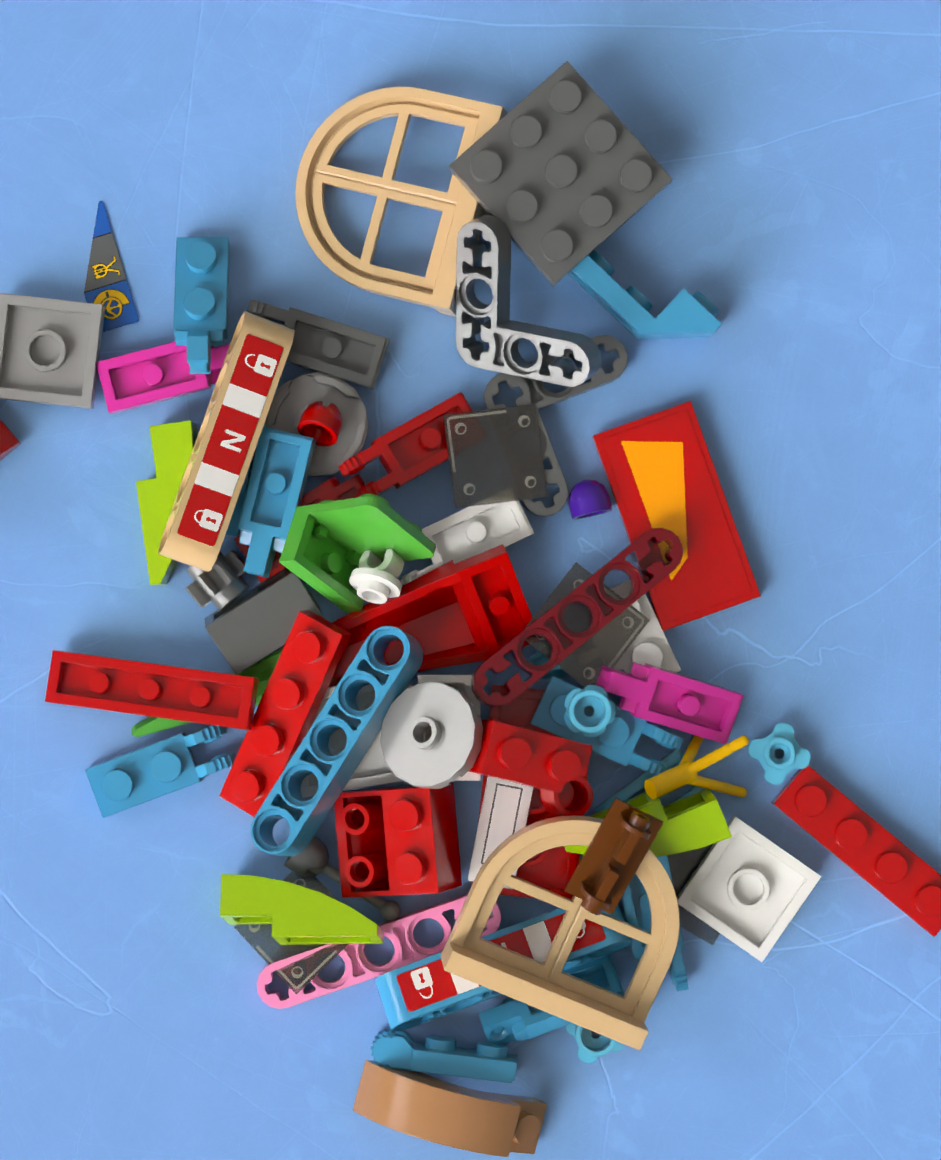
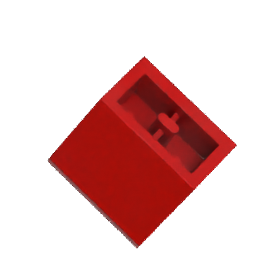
(397, 841)

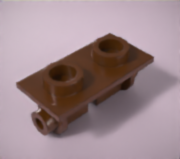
(613, 857)

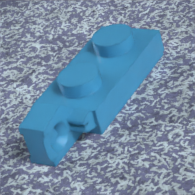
(201, 298)
(273, 495)
(519, 1021)

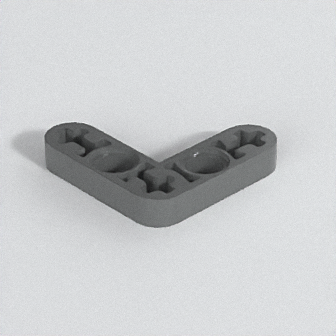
(501, 332)
(535, 393)

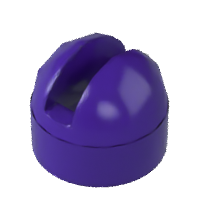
(588, 499)

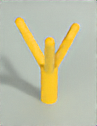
(687, 771)

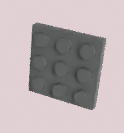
(560, 173)

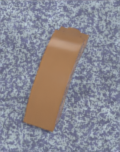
(449, 1112)

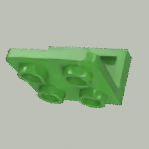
(332, 536)

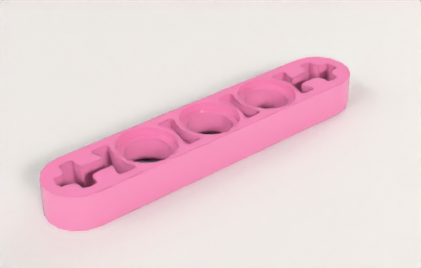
(358, 966)

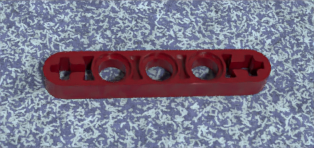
(602, 610)

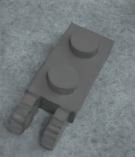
(329, 345)

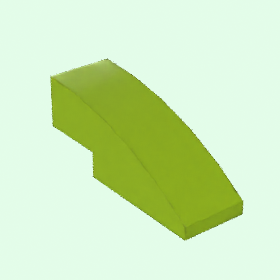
(171, 452)
(686, 823)
(294, 911)

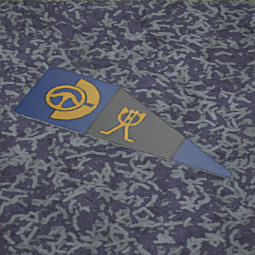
(106, 277)

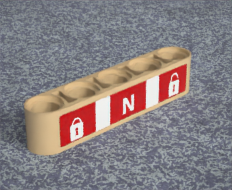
(226, 442)

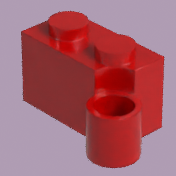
(536, 762)

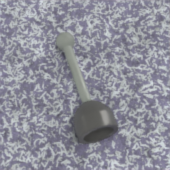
(315, 861)

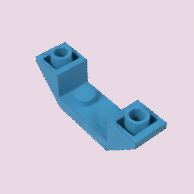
(682, 318)

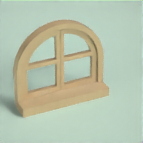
(457, 204)
(545, 983)

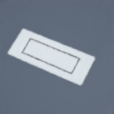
(501, 815)

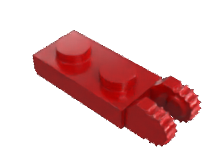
(408, 449)

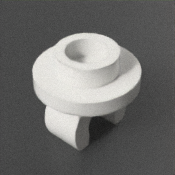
(377, 580)

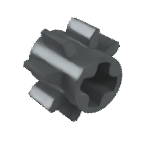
(221, 584)

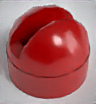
(321, 423)

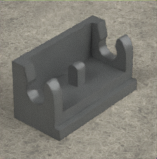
(260, 619)

